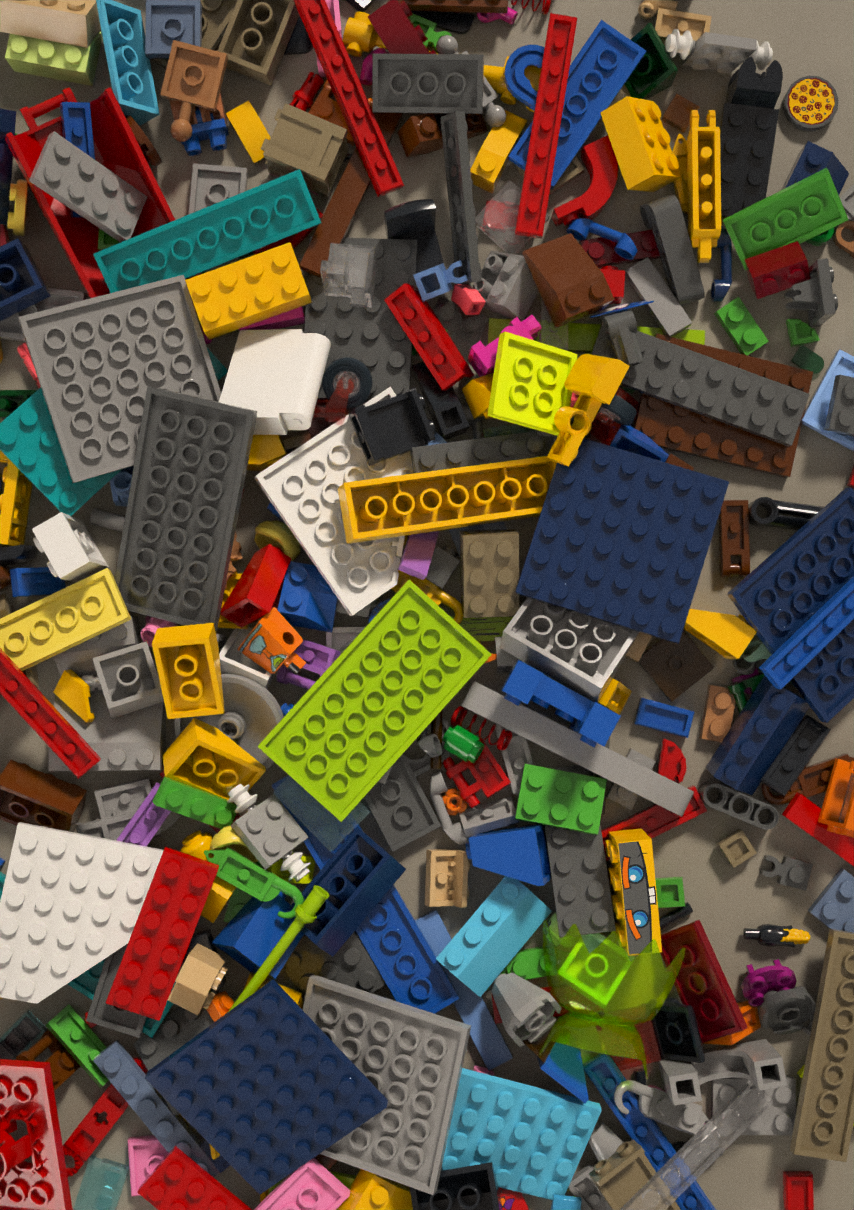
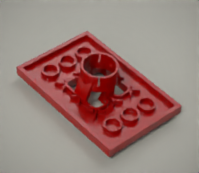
(30, 1097)

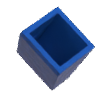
(512, 853)
(255, 933)

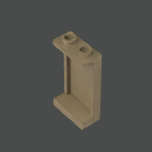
(624, 1175)

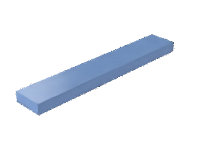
(469, 1006)

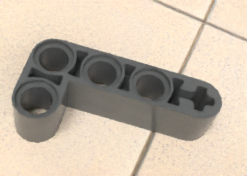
(674, 248)

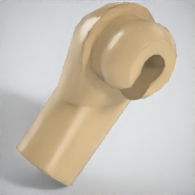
(649, 7)

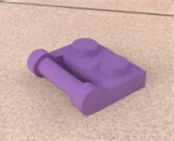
(317, 659)

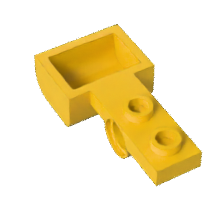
(595, 382)

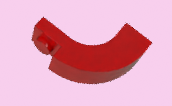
(603, 173)

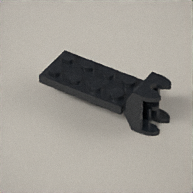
(748, 135)

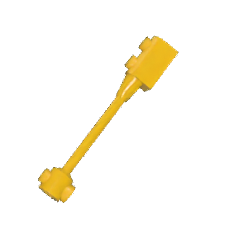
(362, 36)

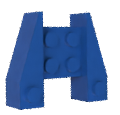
(586, 716)

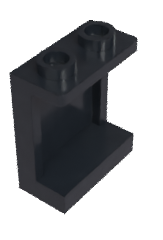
(392, 426)

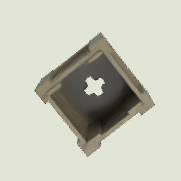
(308, 145)

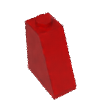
(257, 587)

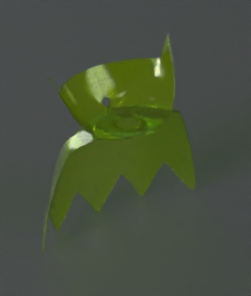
(606, 983)

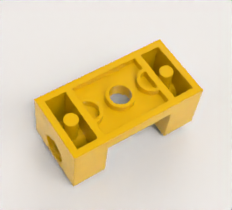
(14, 504)

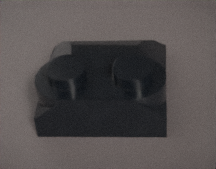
(678, 1032)

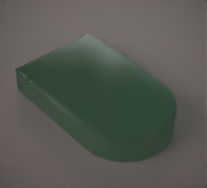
(808, 360)

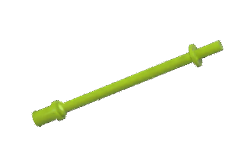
(304, 914)

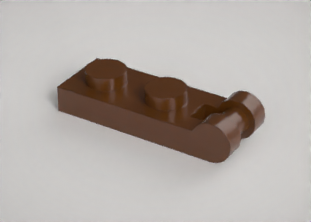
(734, 538)

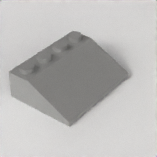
(568, 646)
(122, 742)

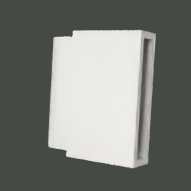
(277, 377)

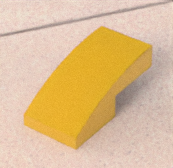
(249, 129)

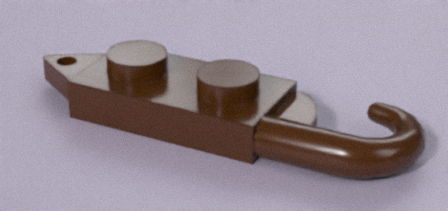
(810, 782)

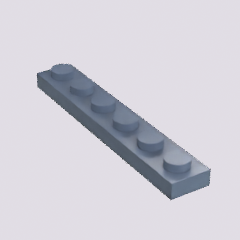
(150, 1104)

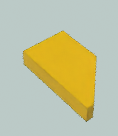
(75, 694)

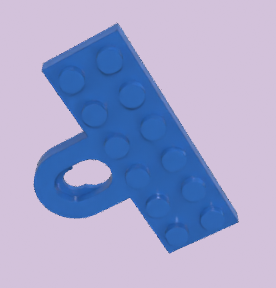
(591, 88)

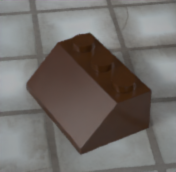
(39, 798)

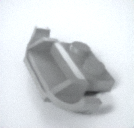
(117, 807)

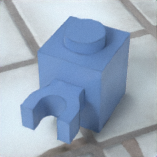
(437, 280)

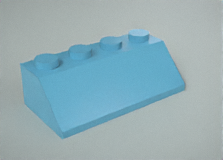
(126, 60)
(494, 935)

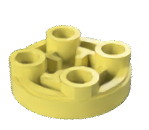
(17, 219)

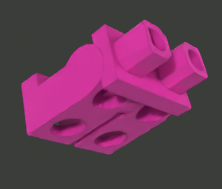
(483, 357)

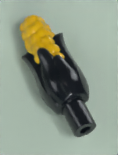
(776, 935)

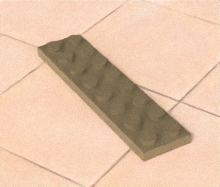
(827, 1087)

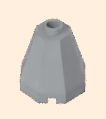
(523, 1007)

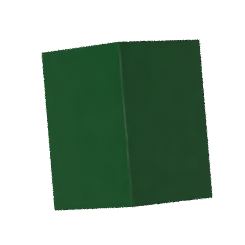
(655, 69)

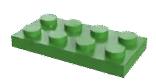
(787, 216)

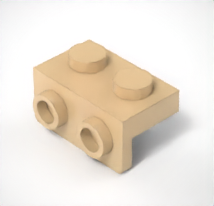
(669, 20)
(446, 878)

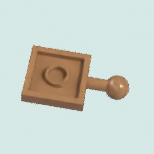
(194, 79)

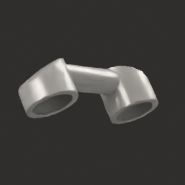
(453, 831)

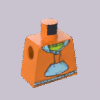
(273, 644)

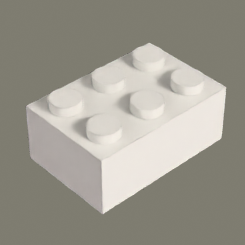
(68, 548)

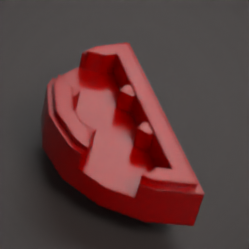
(671, 761)

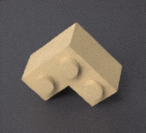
(198, 976)

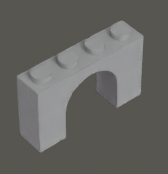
(746, 1060)

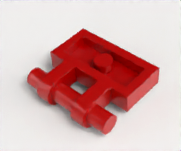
(486, 772)

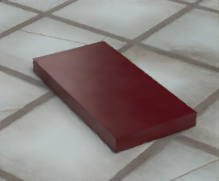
(702, 982)

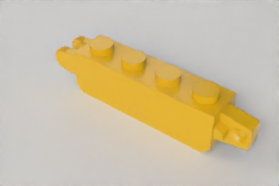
(704, 185)

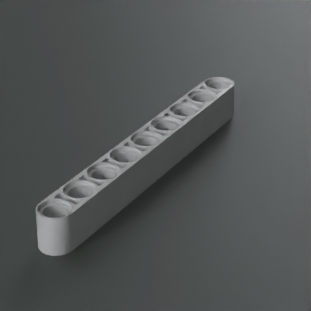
(568, 745)

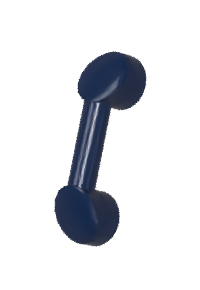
(720, 288)

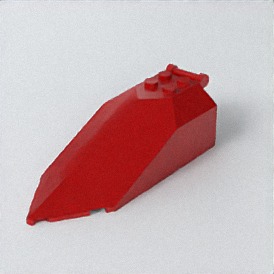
(114, 149)

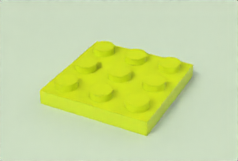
(529, 382)

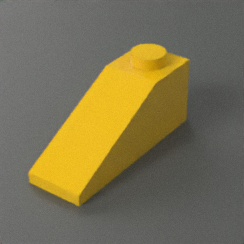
(495, 151)

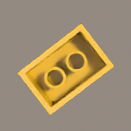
(640, 144)

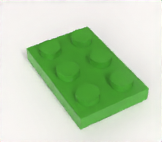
(560, 799)

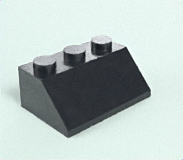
(462, 1189)

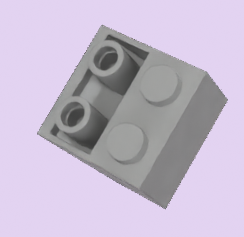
(507, 285)

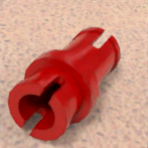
(303, 97)

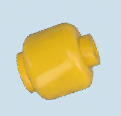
(196, 844)

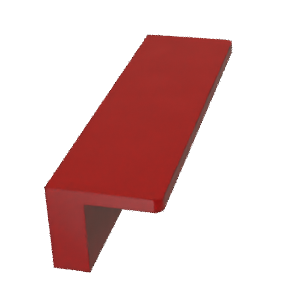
(428, 336)

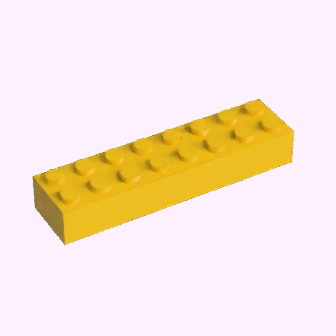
(444, 499)

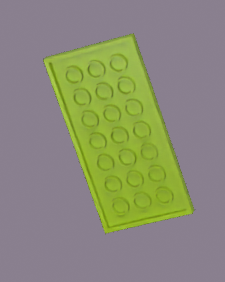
(374, 700)

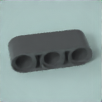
(749, 811)

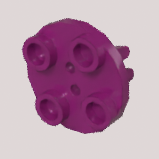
(766, 980)

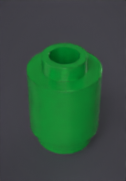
(463, 744)

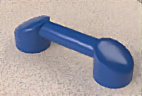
(582, 227)

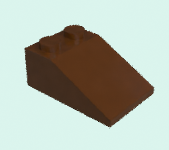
(567, 280)

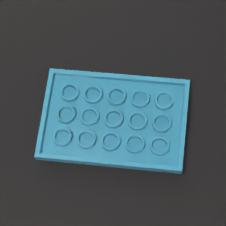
(520, 1128)

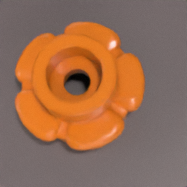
(453, 809)

